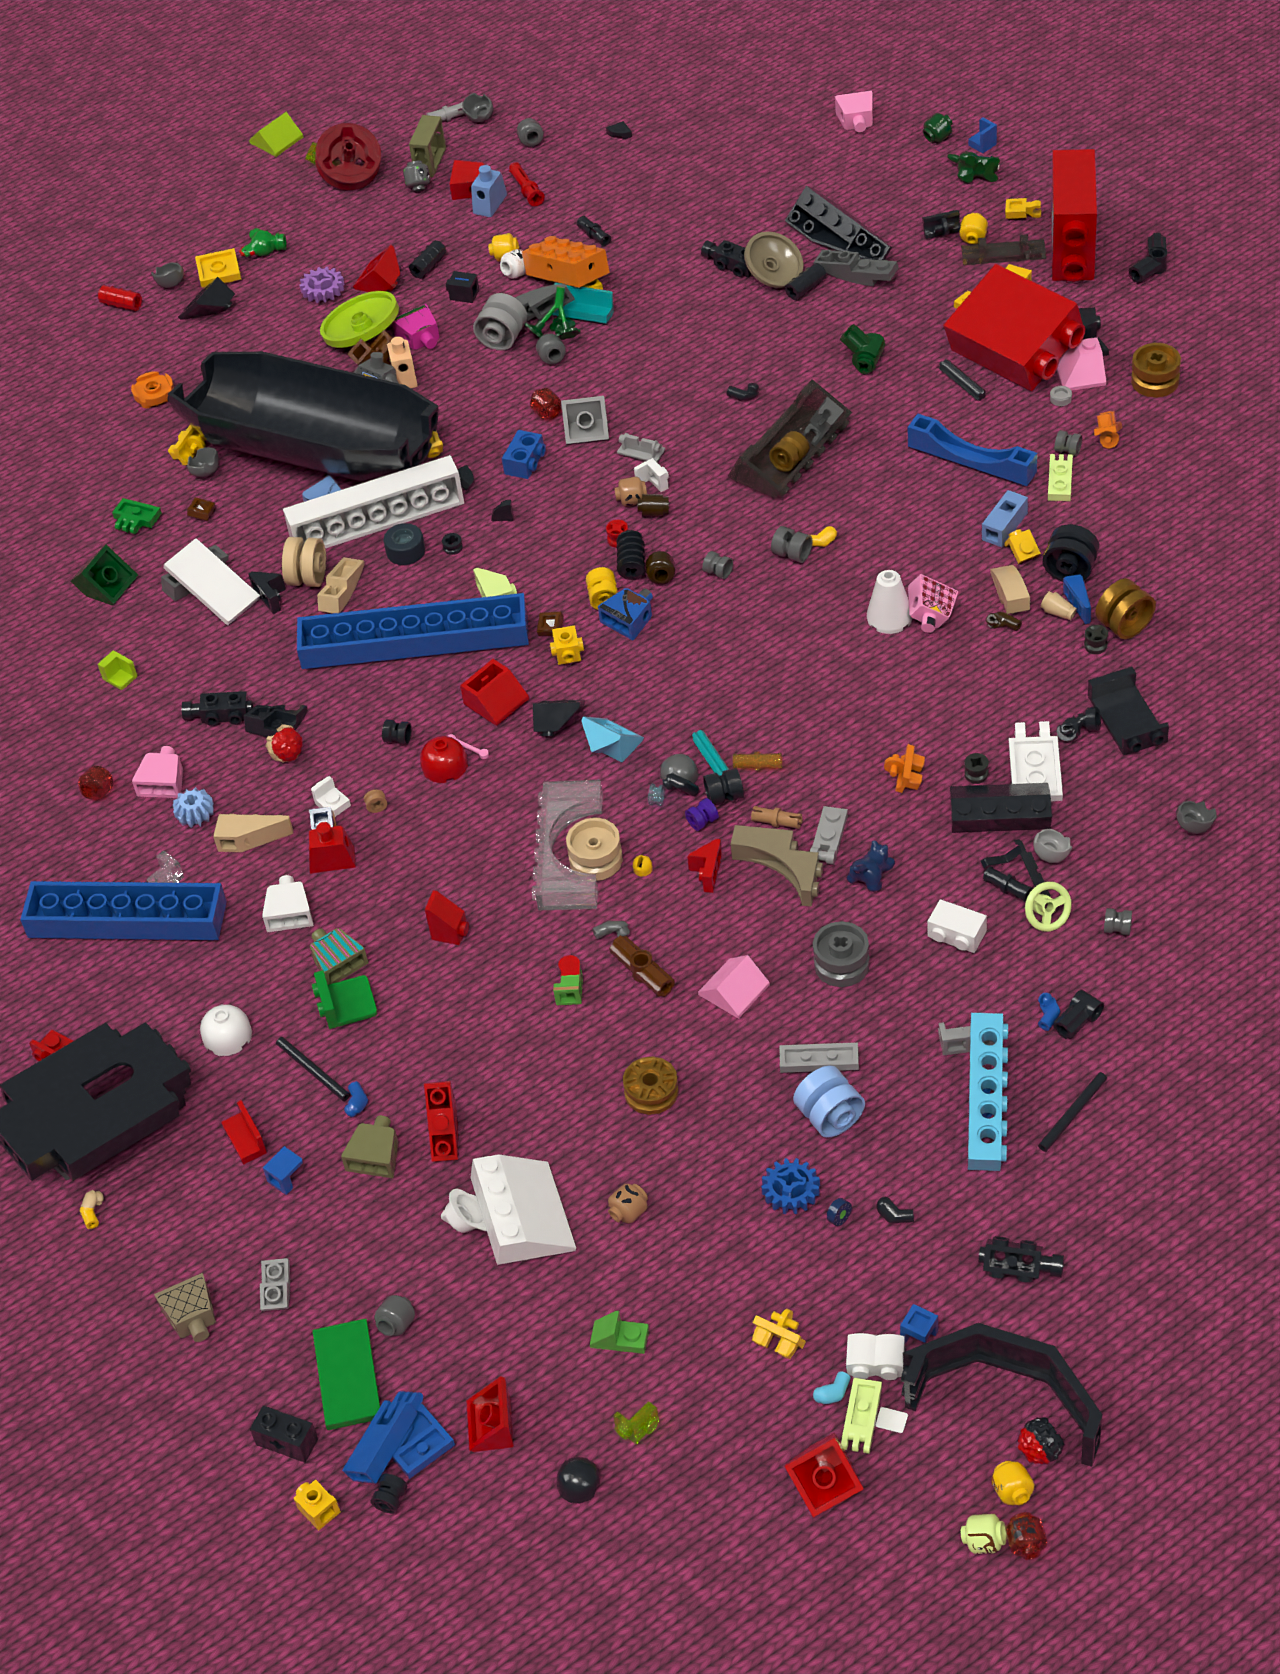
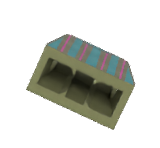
(336, 954)

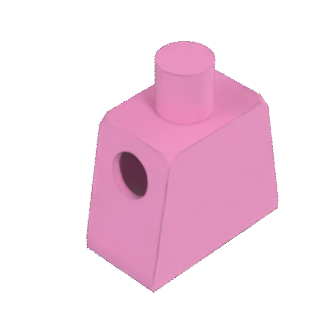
(855, 110)
(159, 775)

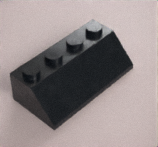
(1000, 807)

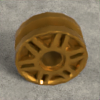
(652, 1098)

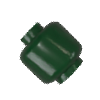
(937, 128)

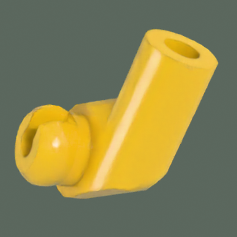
(825, 537)

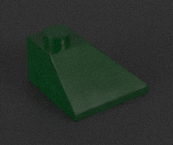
(104, 576)

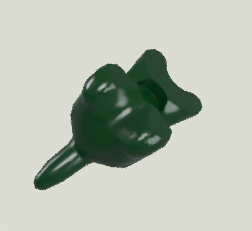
(972, 165)

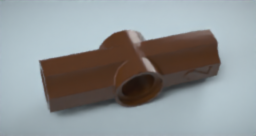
(642, 966)

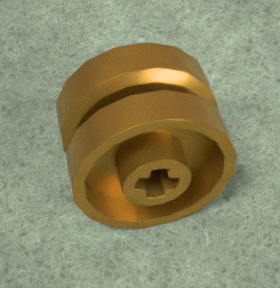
(1155, 370)
(1125, 608)

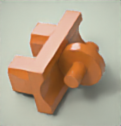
(1108, 429)
(903, 767)

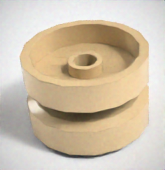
(304, 561)
(594, 848)

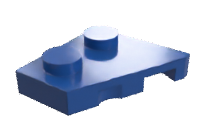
(422, 1443)

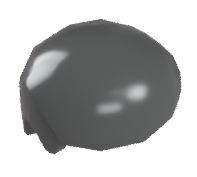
(477, 107)
(168, 275)
(205, 462)
(680, 765)
(1195, 817)

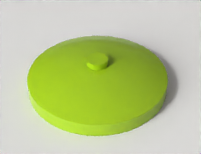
(359, 319)

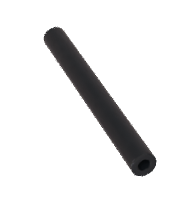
(313, 1069)
(1072, 1112)

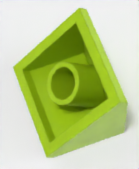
(277, 135)

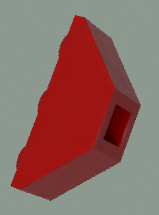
(442, 1120)

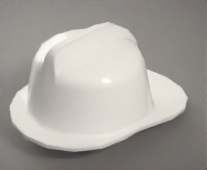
(463, 1212)

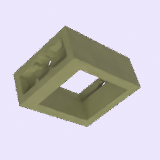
(427, 144)

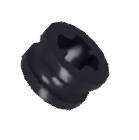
(450, 548)

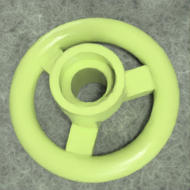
(1037, 903)

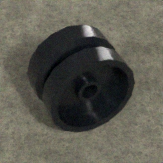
(1070, 552)

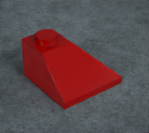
(380, 272)
(824, 1475)

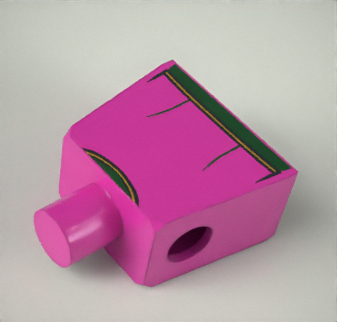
(417, 327)

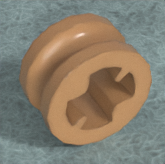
(375, 801)

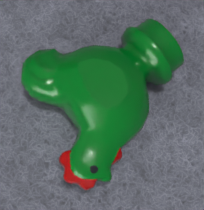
(263, 243)

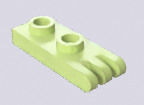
(1060, 478)
(861, 1414)

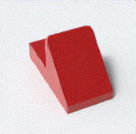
(707, 862)

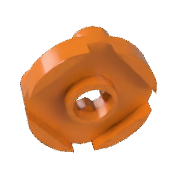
(147, 397)

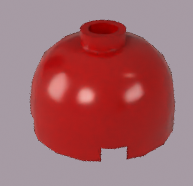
(443, 759)

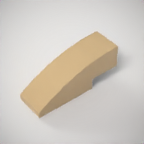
(340, 585)
(1011, 589)

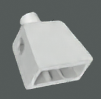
(286, 906)

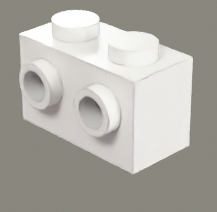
(957, 926)

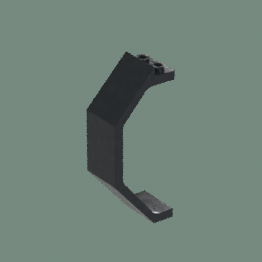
(1009, 1353)

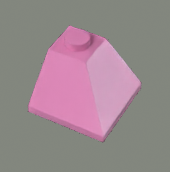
(1082, 366)

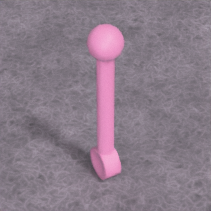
(482, 753)

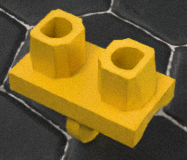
(187, 445)
(788, 1340)

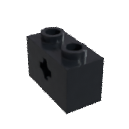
(284, 1434)

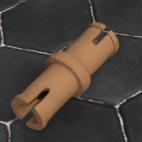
(776, 817)

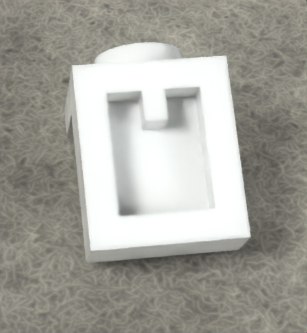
(328, 796)

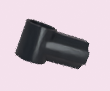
(1081, 1010)

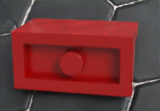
(244, 1135)

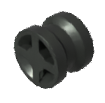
(1096, 639)
(976, 768)

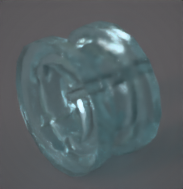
(656, 794)

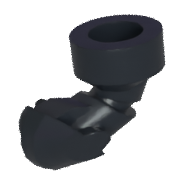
(1070, 728)

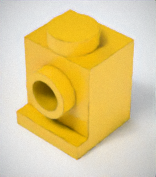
(316, 1504)

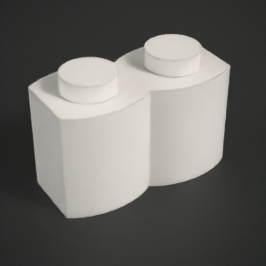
(875, 1355)

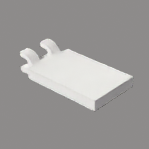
(1036, 759)

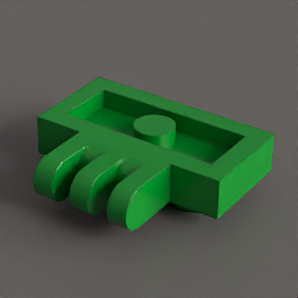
(133, 515)

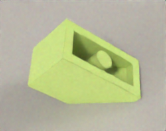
(492, 583)

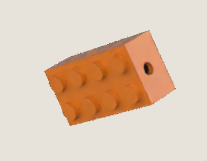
(565, 261)

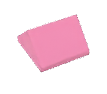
(735, 986)

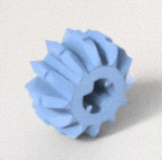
(193, 807)

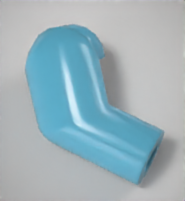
(832, 1392)

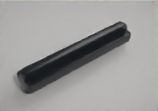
(962, 380)

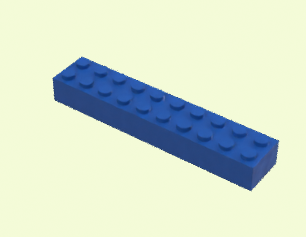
(412, 631)

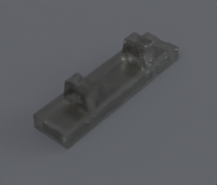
(1003, 252)

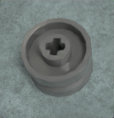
(841, 954)

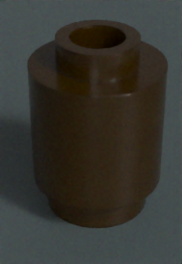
(653, 505)

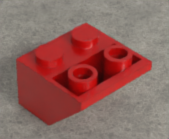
(493, 692)

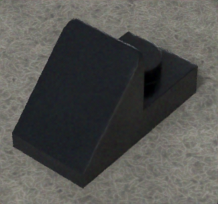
(268, 587)

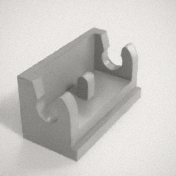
(956, 1040)

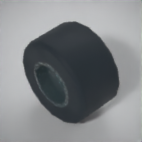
(404, 544)

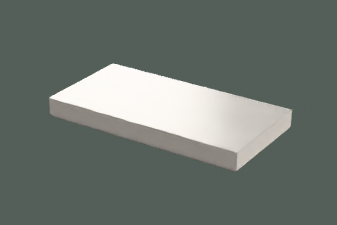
(211, 581)

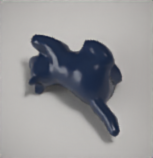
(871, 866)

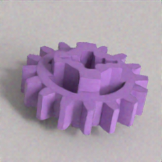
(322, 284)

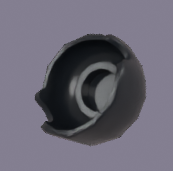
(577, 1479)

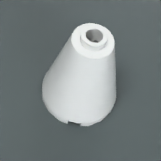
(889, 604)

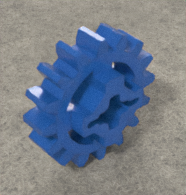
(790, 1186)

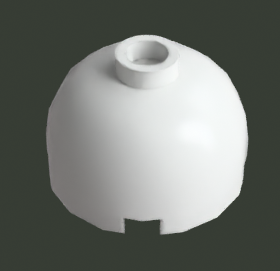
(225, 1030)

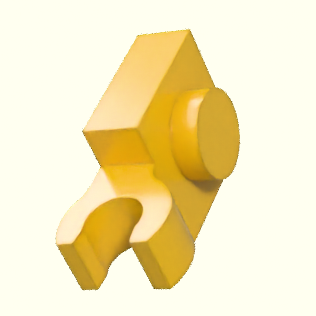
(1020, 207)

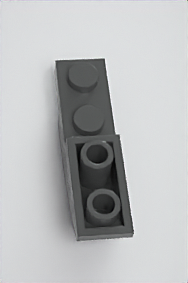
(851, 268)

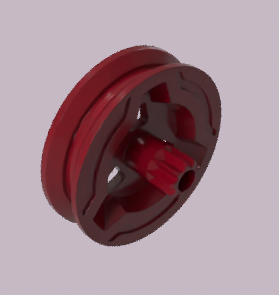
(360, 145)

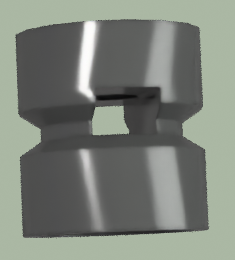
(791, 544)

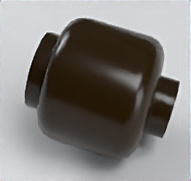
(660, 567)

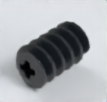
(630, 555)

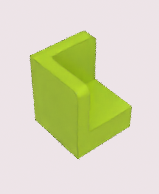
(117, 670)

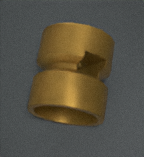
(789, 451)

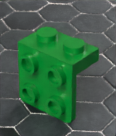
(345, 1000)

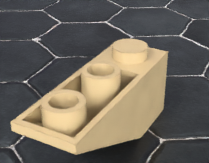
(246, 832)

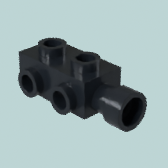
(727, 256)
(218, 708)
(1013, 1261)

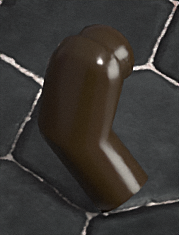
(1002, 619)

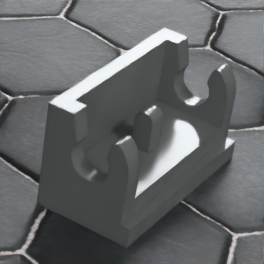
(823, 420)

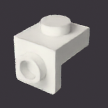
(654, 473)

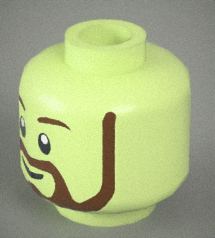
(984, 1534)

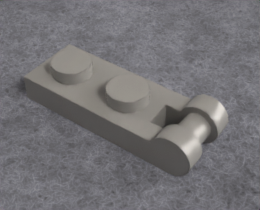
(829, 833)

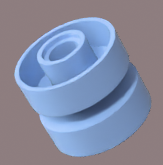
(829, 1101)

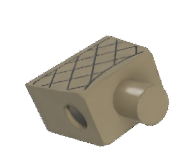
(188, 1307)

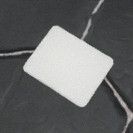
(891, 1420)

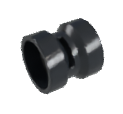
(396, 732)
(388, 1494)

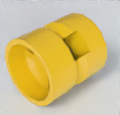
(600, 585)

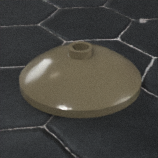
(773, 259)

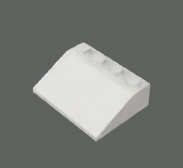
(520, 1208)

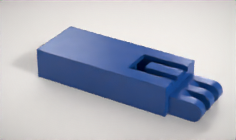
(383, 1437)

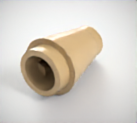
(1058, 606)

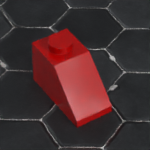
(445, 919)

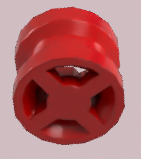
(613, 529)

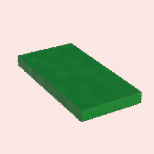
(346, 1374)

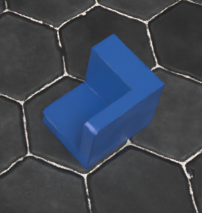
(985, 138)
(281, 1168)
(919, 1324)

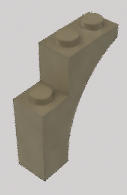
(779, 852)

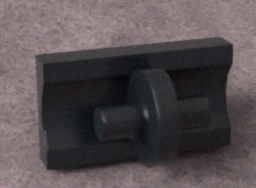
(941, 224)

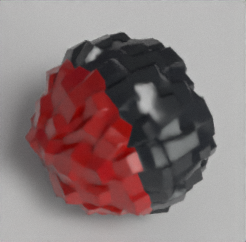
(1039, 1441)

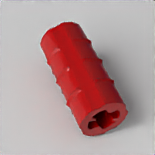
(120, 298)

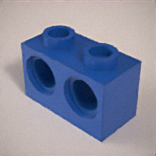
(523, 454)

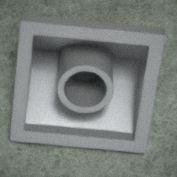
(585, 419)

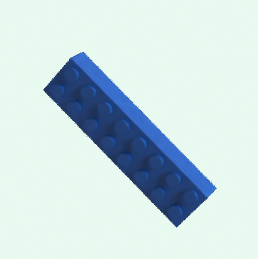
(124, 910)

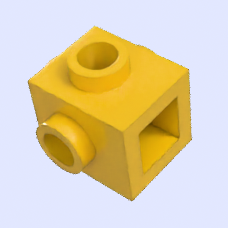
(566, 645)

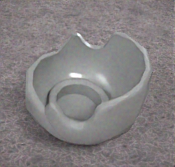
(1051, 846)

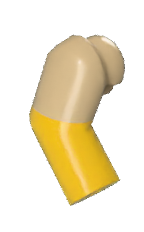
(87, 1208)

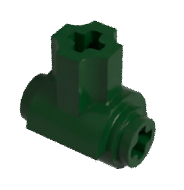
(866, 348)

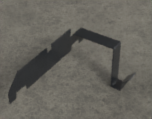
(1028, 860)

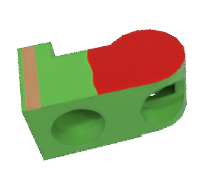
(570, 988)

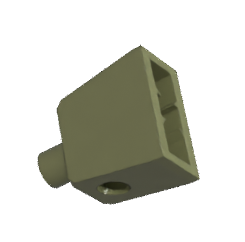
(372, 1149)

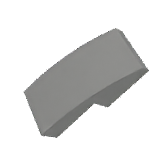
(275, 1284)

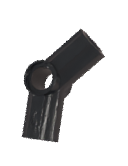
(1153, 263)

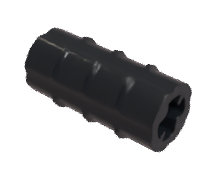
(427, 259)
(805, 281)

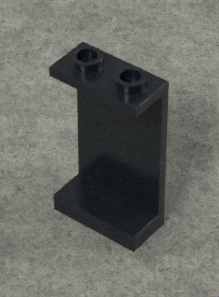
(1126, 711)

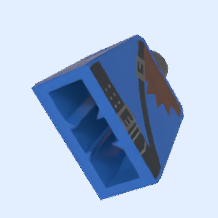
(627, 612)

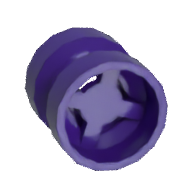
(701, 814)

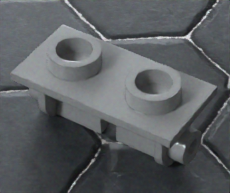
(643, 449)

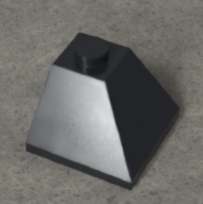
(209, 300)
(553, 715)

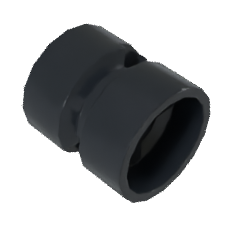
(723, 786)

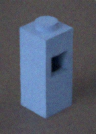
(1004, 518)

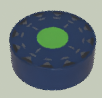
(839, 1211)

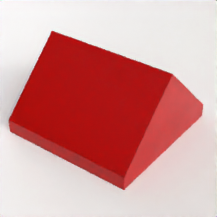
(490, 1418)

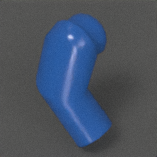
(1050, 1010)
(358, 1100)

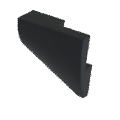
(266, 719)

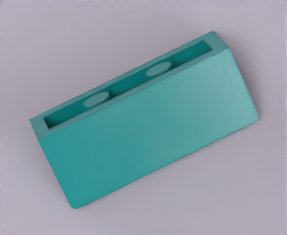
(589, 304)

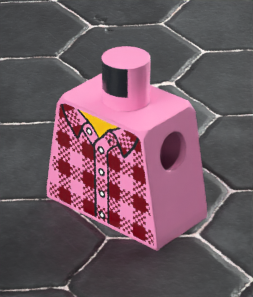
(930, 602)

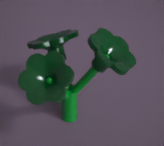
(561, 325)

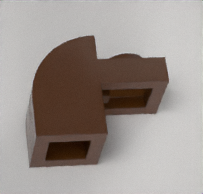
(362, 351)

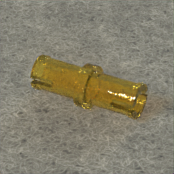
(757, 760)

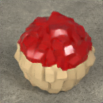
(285, 744)

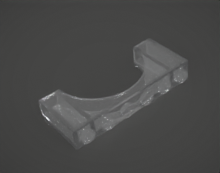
(556, 884)

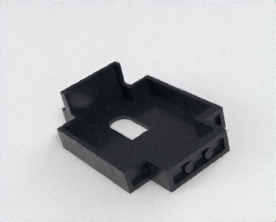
(57, 1122)

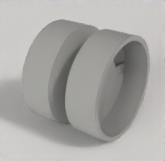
(500, 321)

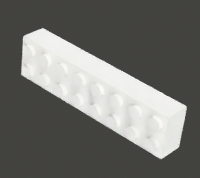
(377, 503)

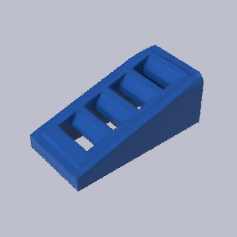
(1077, 595)

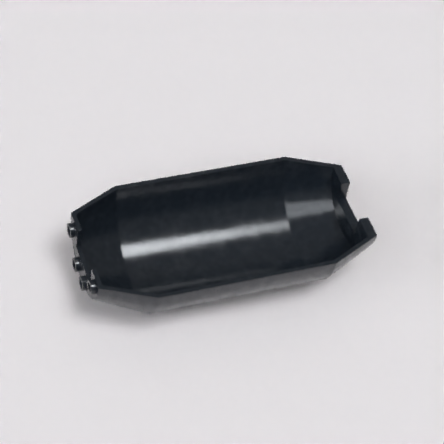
(308, 414)

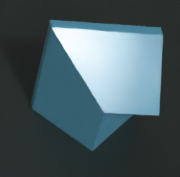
(610, 738)

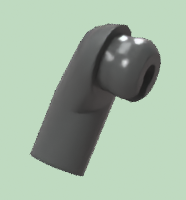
(610, 927)

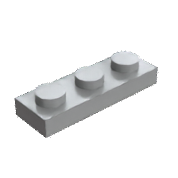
(814, 1056)

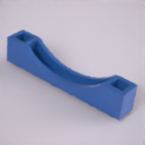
(933, 438)

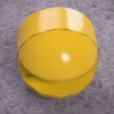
(646, 867)

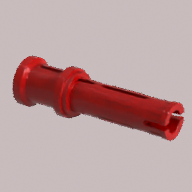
(528, 188)

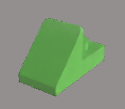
(619, 1335)

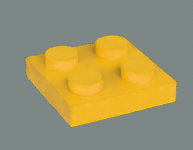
(218, 264)

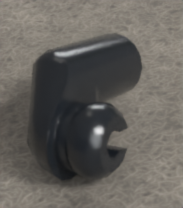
(745, 394)
(681, 783)
(892, 1213)

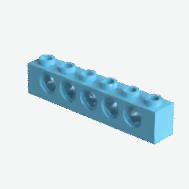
(980, 1154)

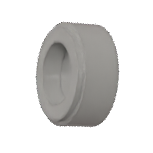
(1061, 396)

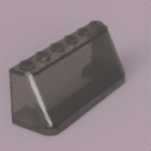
(754, 465)

